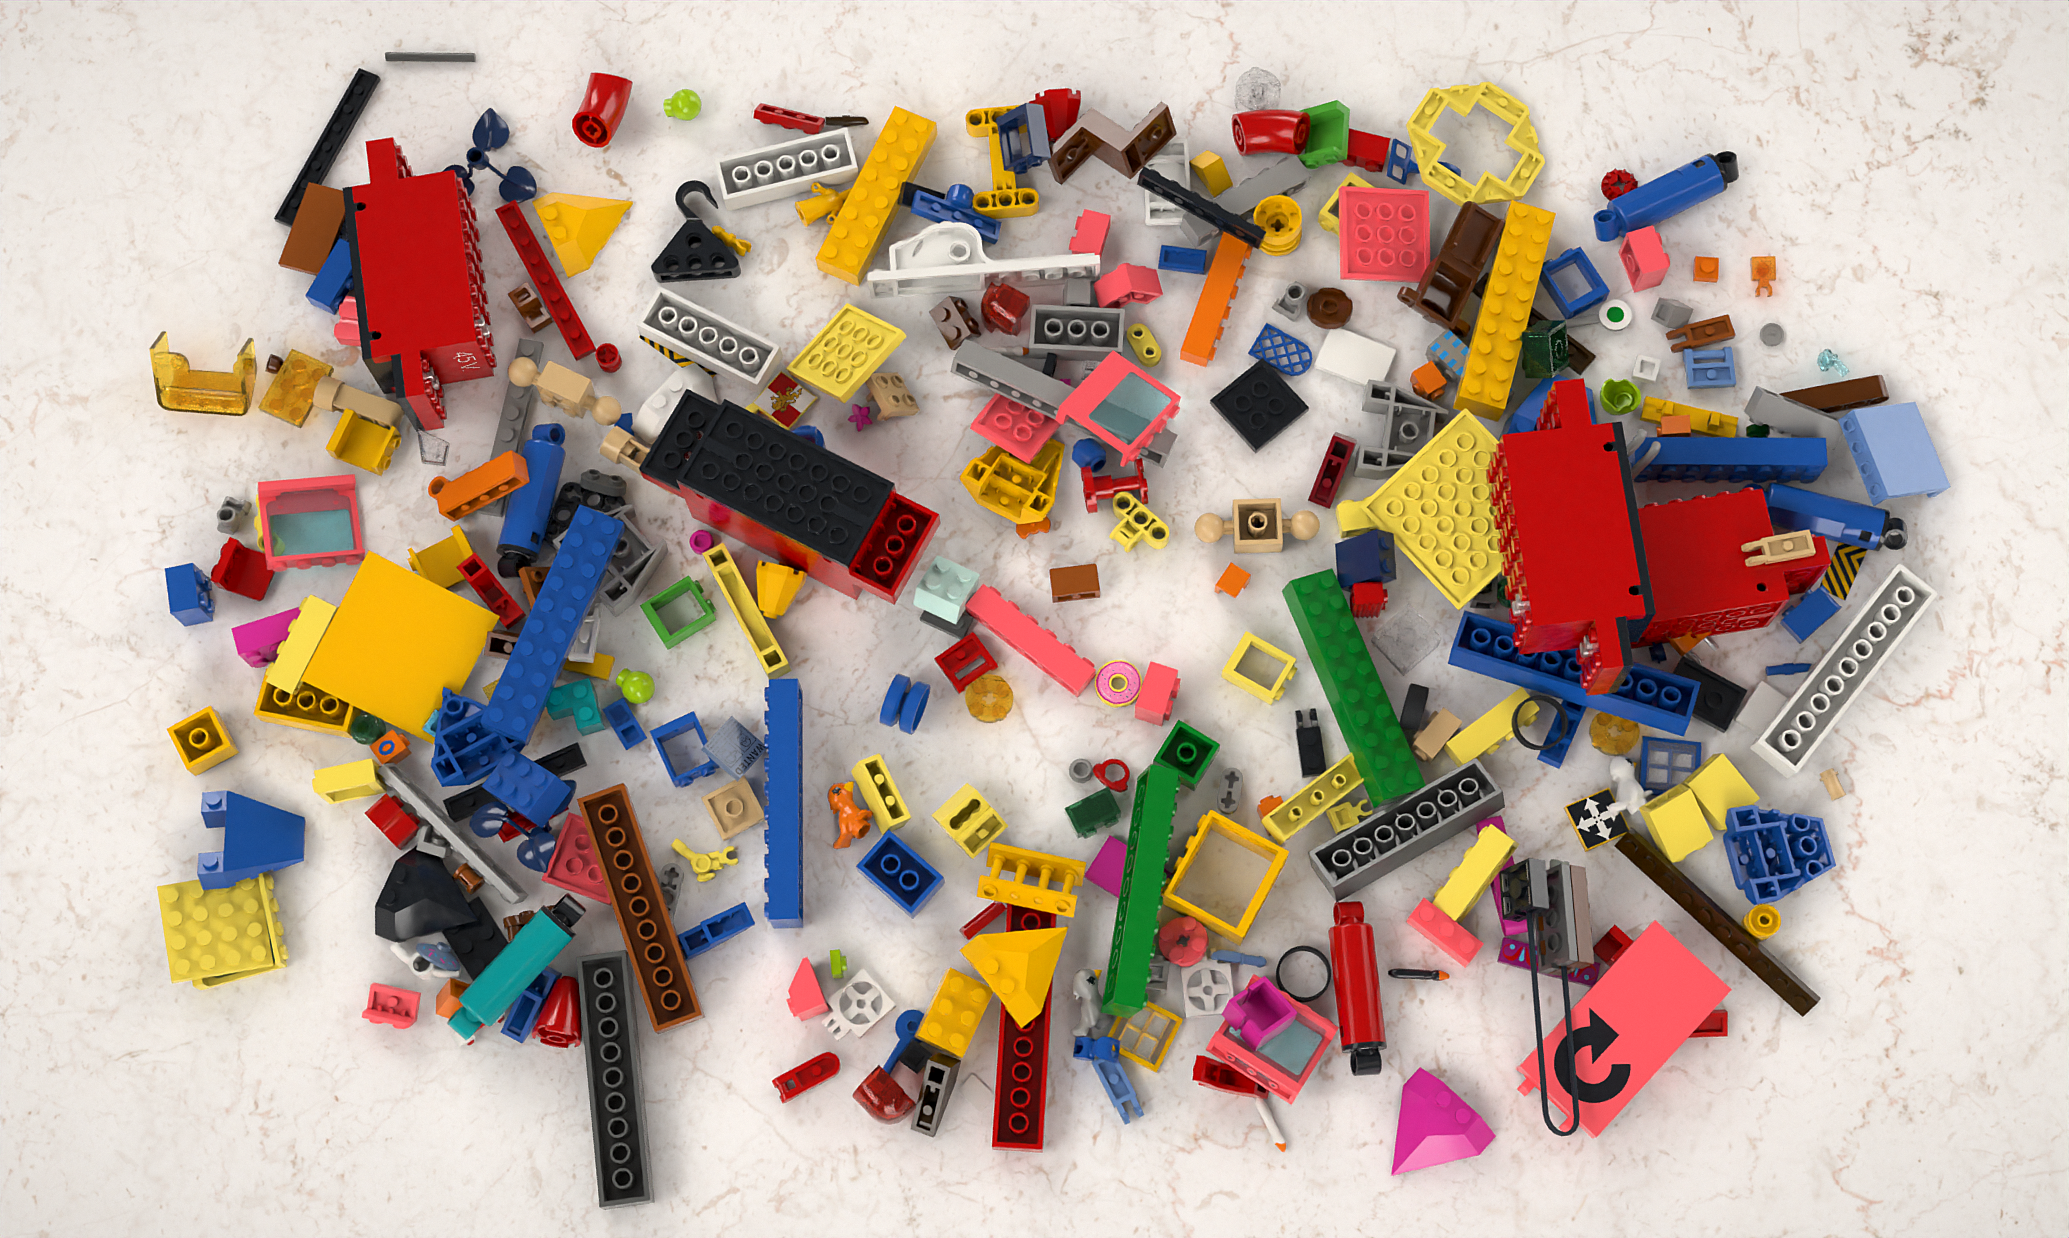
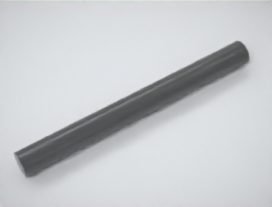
(430, 57)

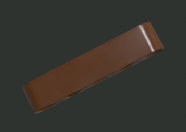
(1843, 394)

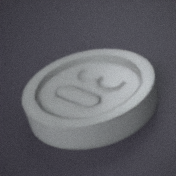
(1771, 334)

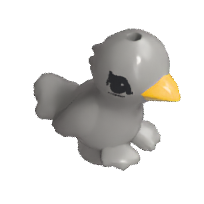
(1086, 986)

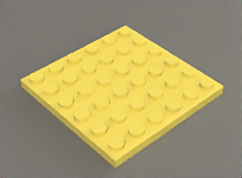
(1444, 510)

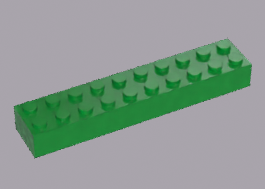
(1353, 688)
(1140, 892)

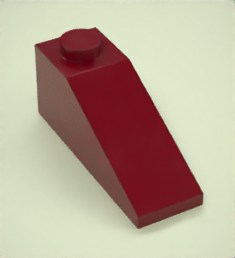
(1332, 470)

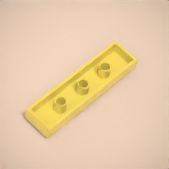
(1313, 800)

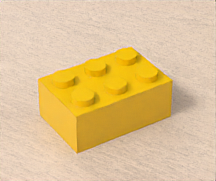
(954, 1013)

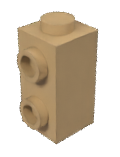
(1433, 739)

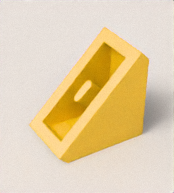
(1211, 172)

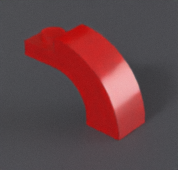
(491, 591)
(1225, 1078)

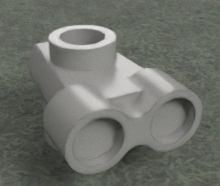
(1289, 306)
(232, 514)

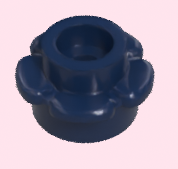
(1657, 652)

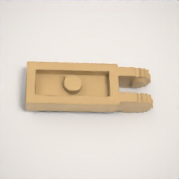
(1780, 548)

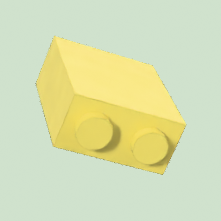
(1718, 788)
(1676, 823)

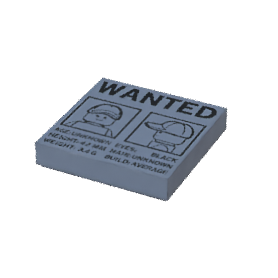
(734, 748)

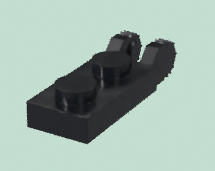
(1310, 746)

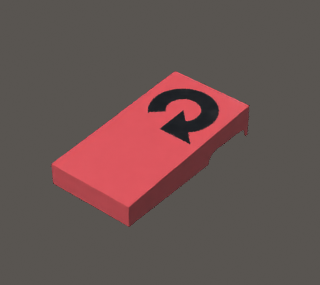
(1625, 1028)

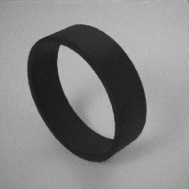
(1554, 703)
(1314, 951)

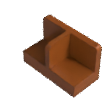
(1074, 583)

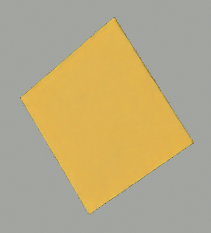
(398, 645)

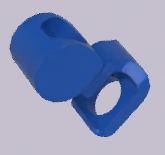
(1087, 1048)

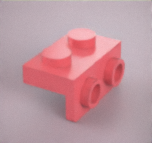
(392, 1006)

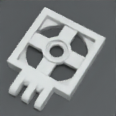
(1205, 966)
(842, 1020)

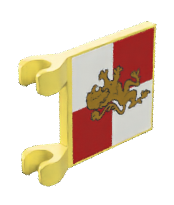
(783, 401)

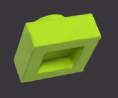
(838, 963)

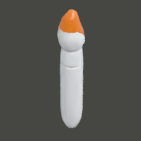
(1017, 350)
(1270, 1123)

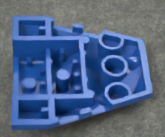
(1774, 851)

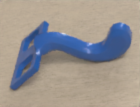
(1407, 165)

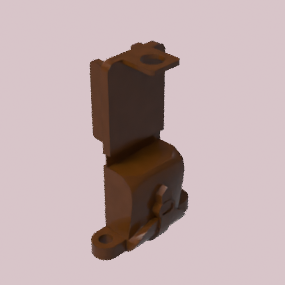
(1455, 270)

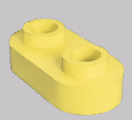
(1142, 344)

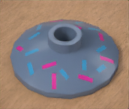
(439, 955)

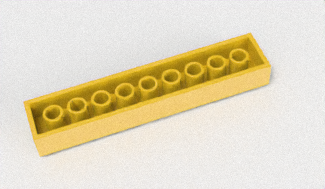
(1504, 311)

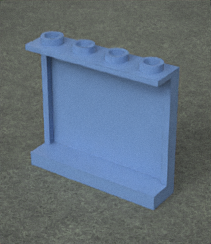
(1893, 452)

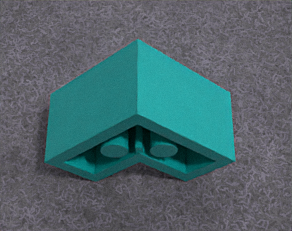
(577, 700)

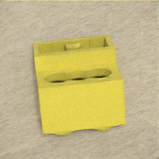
(969, 820)

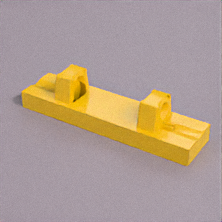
(1719, 426)

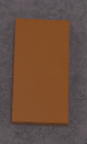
(314, 229)

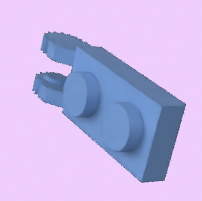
(1117, 1086)

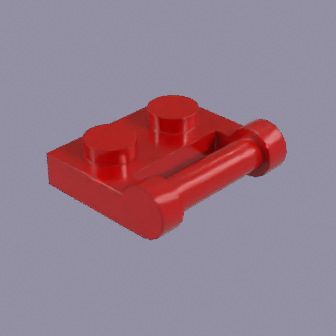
(962, 655)

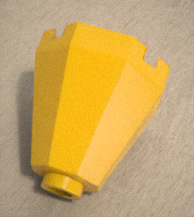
(777, 588)

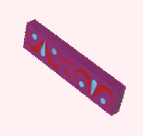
(1517, 955)

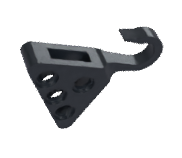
(679, 249)

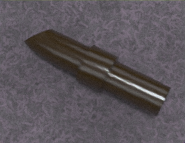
(846, 121)

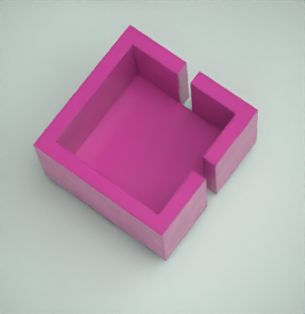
(1259, 1013)

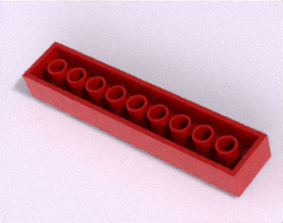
(1022, 1060)

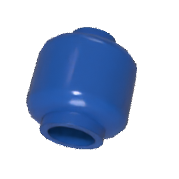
(1089, 453)

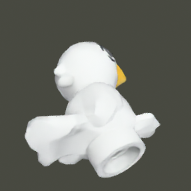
(1629, 793)

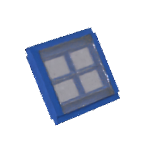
(1667, 763)

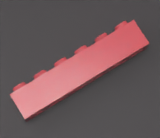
(1030, 640)

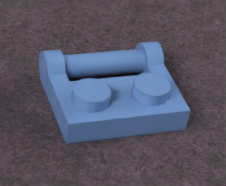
(1709, 374)

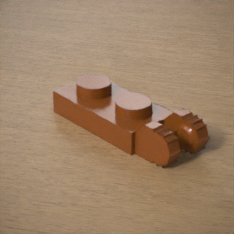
(1702, 333)

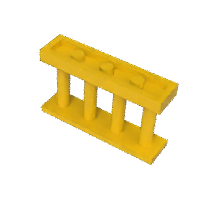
(1033, 864)

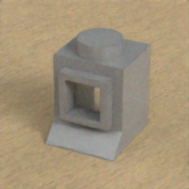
(1160, 972)

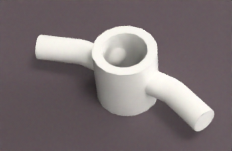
(415, 960)

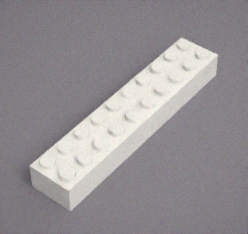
(1843, 671)

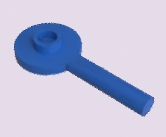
(905, 1028)

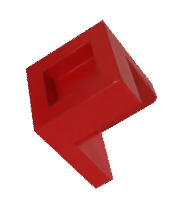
(1612, 945)

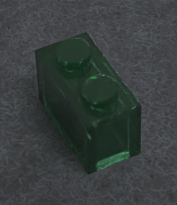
(1093, 813)

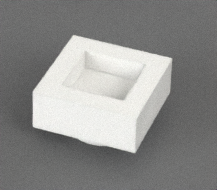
(1645, 369)

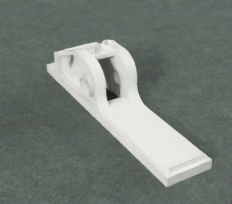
(955, 263)

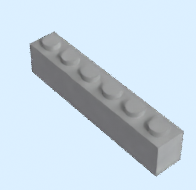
(1283, 179)

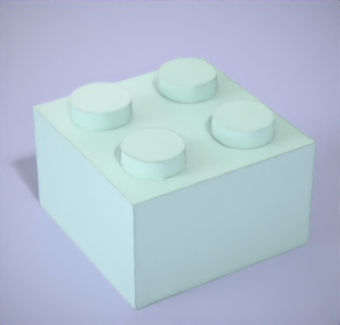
(946, 589)

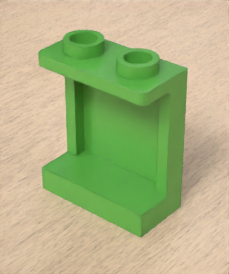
(1327, 135)

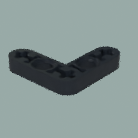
(571, 504)

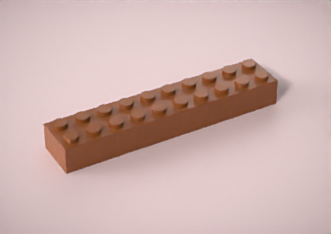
(640, 908)

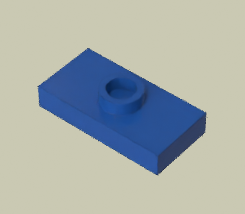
(1182, 259)

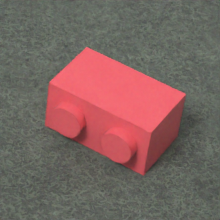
(1091, 233)

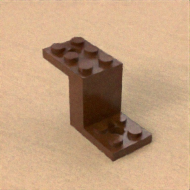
(1111, 143)

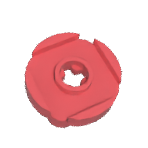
(1187, 928)

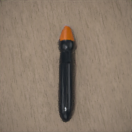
(1436, 975)

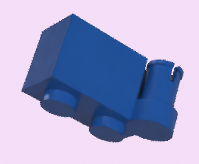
(1809, 614)

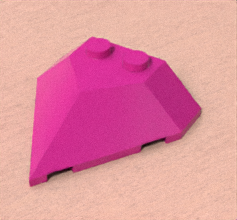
(1435, 1126)

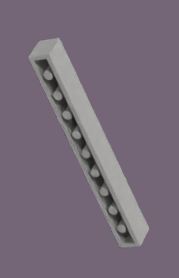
(1036, 391)

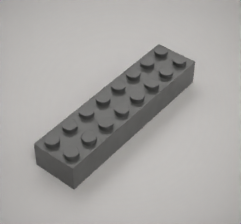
(1406, 829)

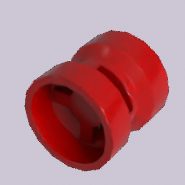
(605, 354)

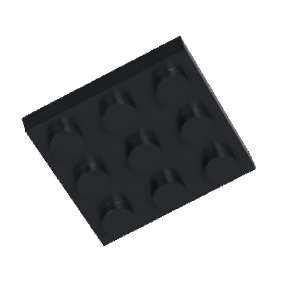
(1259, 405)

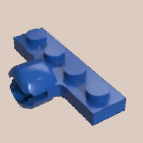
(956, 209)

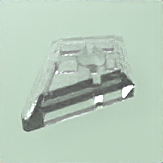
(432, 449)

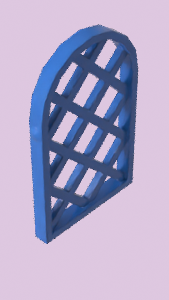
(1284, 344)

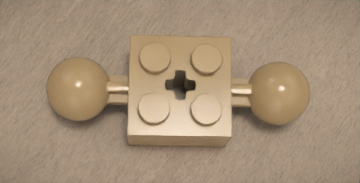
(565, 390)
(1264, 512)

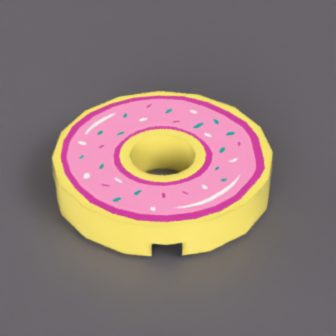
(1122, 670)

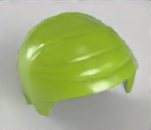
(1619, 396)

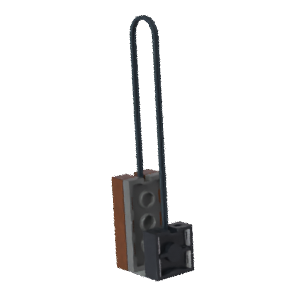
(1563, 941)

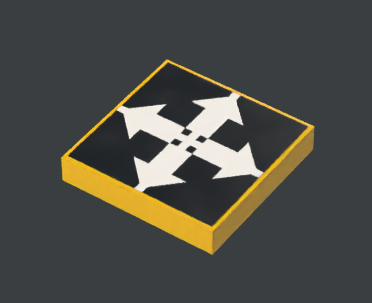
(1594, 821)

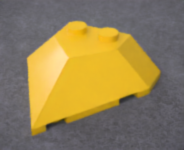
(579, 226)
(1017, 967)

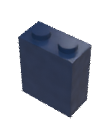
(1366, 559)

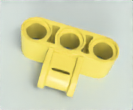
(1129, 532)

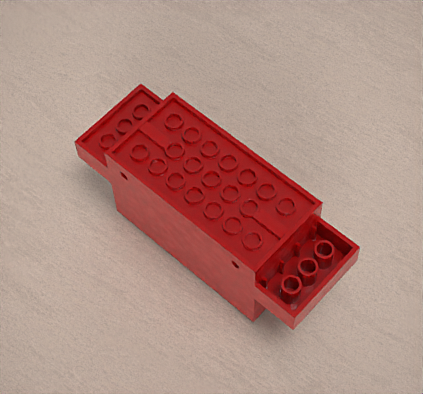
(1702, 571)

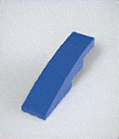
(1555, 755)
(715, 931)

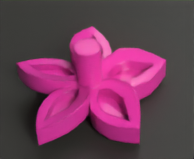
(860, 416)

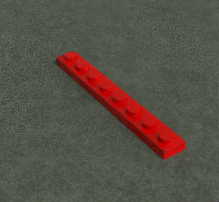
(545, 280)

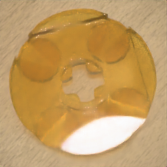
(996, 710)
(1613, 745)

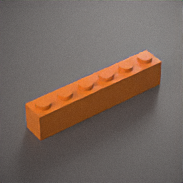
(1214, 300)

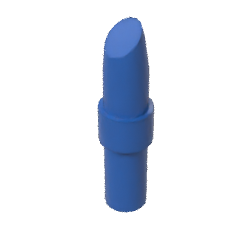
(1787, 669)

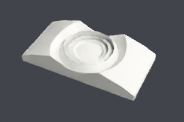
(1172, 164)

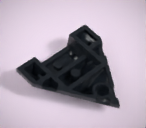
(419, 899)

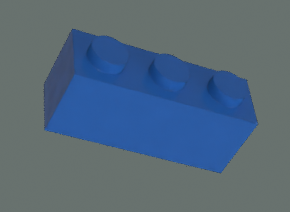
(333, 279)

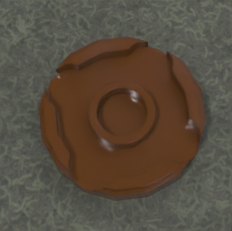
(1329, 308)

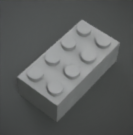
(1075, 332)

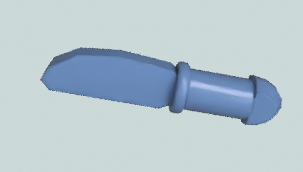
(1235, 957)

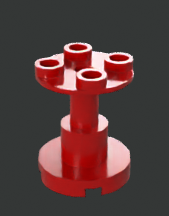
(1104, 486)

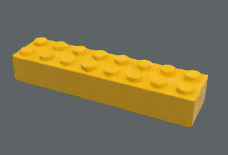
(875, 196)

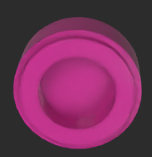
(701, 541)

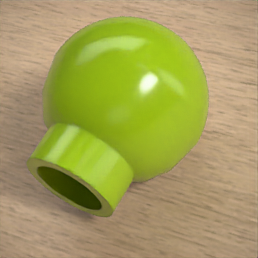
(683, 105)
(636, 685)

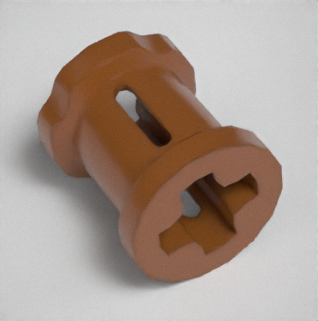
(469, 878)

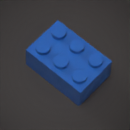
(526, 787)
(900, 874)

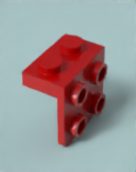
(242, 571)

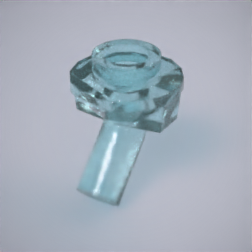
(1828, 359)

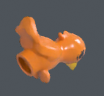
(851, 819)

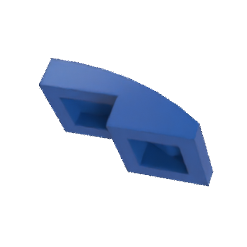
(624, 723)

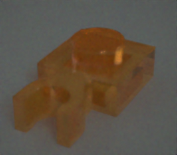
(1763, 270)

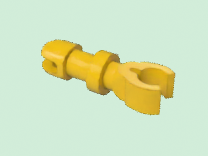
(739, 245)

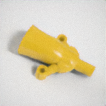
(816, 207)

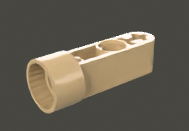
(336, 396)
(621, 448)

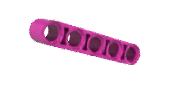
(1508, 927)

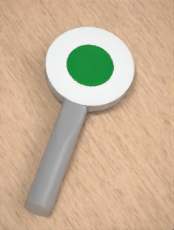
(1613, 316)

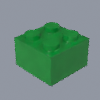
(1188, 753)

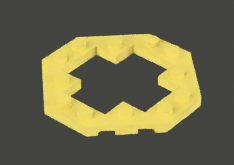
(1489, 188)

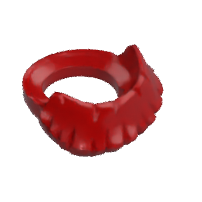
(1119, 786)

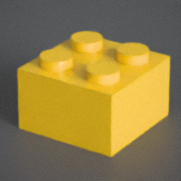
(202, 740)

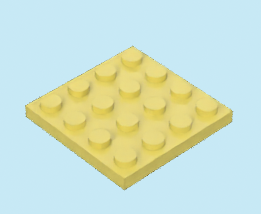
(846, 352)
(214, 929)

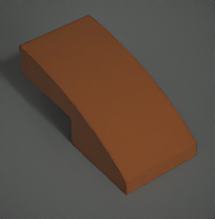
(530, 307)

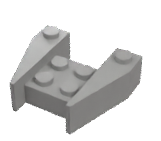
(1406, 429)
(631, 564)

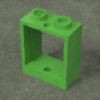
(668, 596)

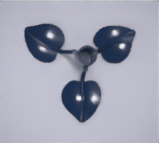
(488, 133)
(541, 844)

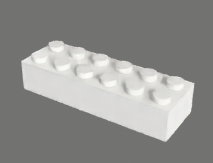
(786, 169)
(710, 340)

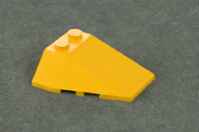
(1012, 486)

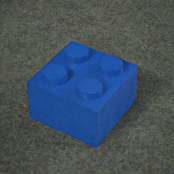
(189, 594)

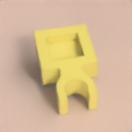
(1345, 816)

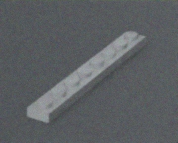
(513, 418)
(447, 828)

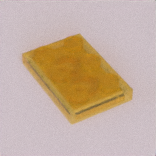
(294, 387)

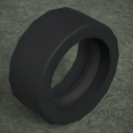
(1414, 707)

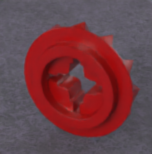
(1610, 179)

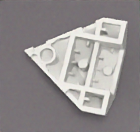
(663, 401)

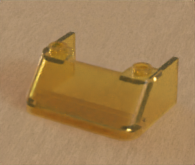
(201, 390)

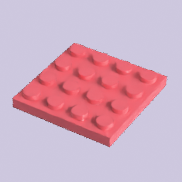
(1383, 234)

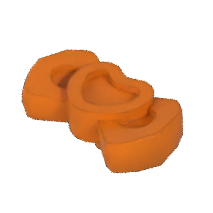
(1024, 530)

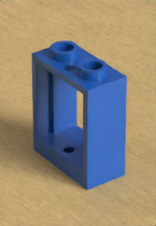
(1596, 296)
(675, 729)

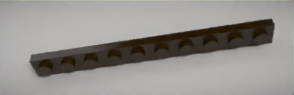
(1717, 922)

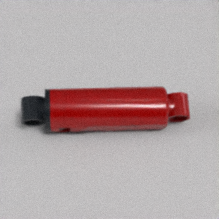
(1357, 988)

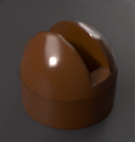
(274, 364)

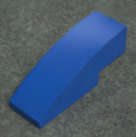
(529, 1005)

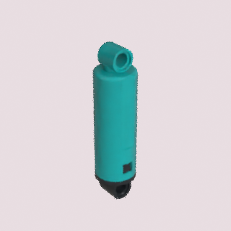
(516, 966)

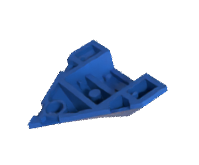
(462, 746)

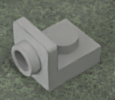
(434, 845)

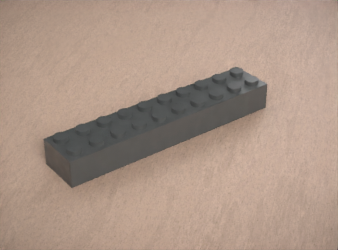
(615, 1080)

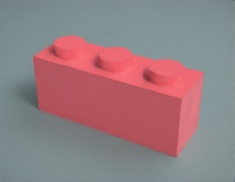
(1444, 932)

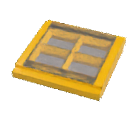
(1146, 1035)

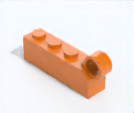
(479, 486)

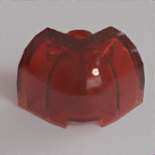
(1003, 308)
(883, 1098)

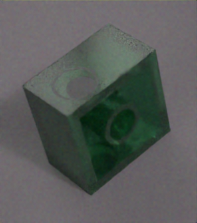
(1545, 349)

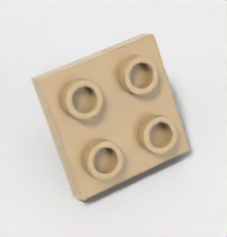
(891, 395)

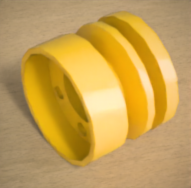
(1280, 214)

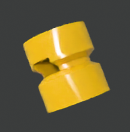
(1761, 922)

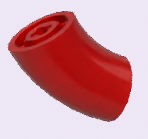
(601, 109)
(1271, 131)

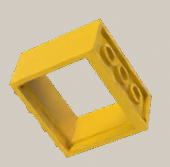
(1243, 837)

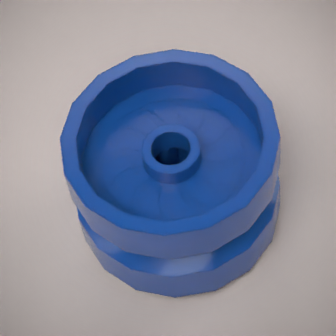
(904, 703)

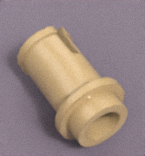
(1832, 784)

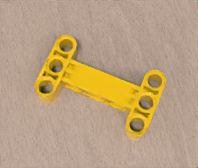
(1003, 181)

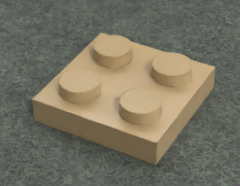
(733, 808)

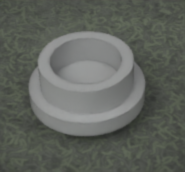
(1081, 770)

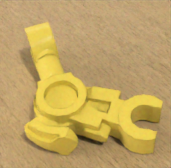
(704, 863)

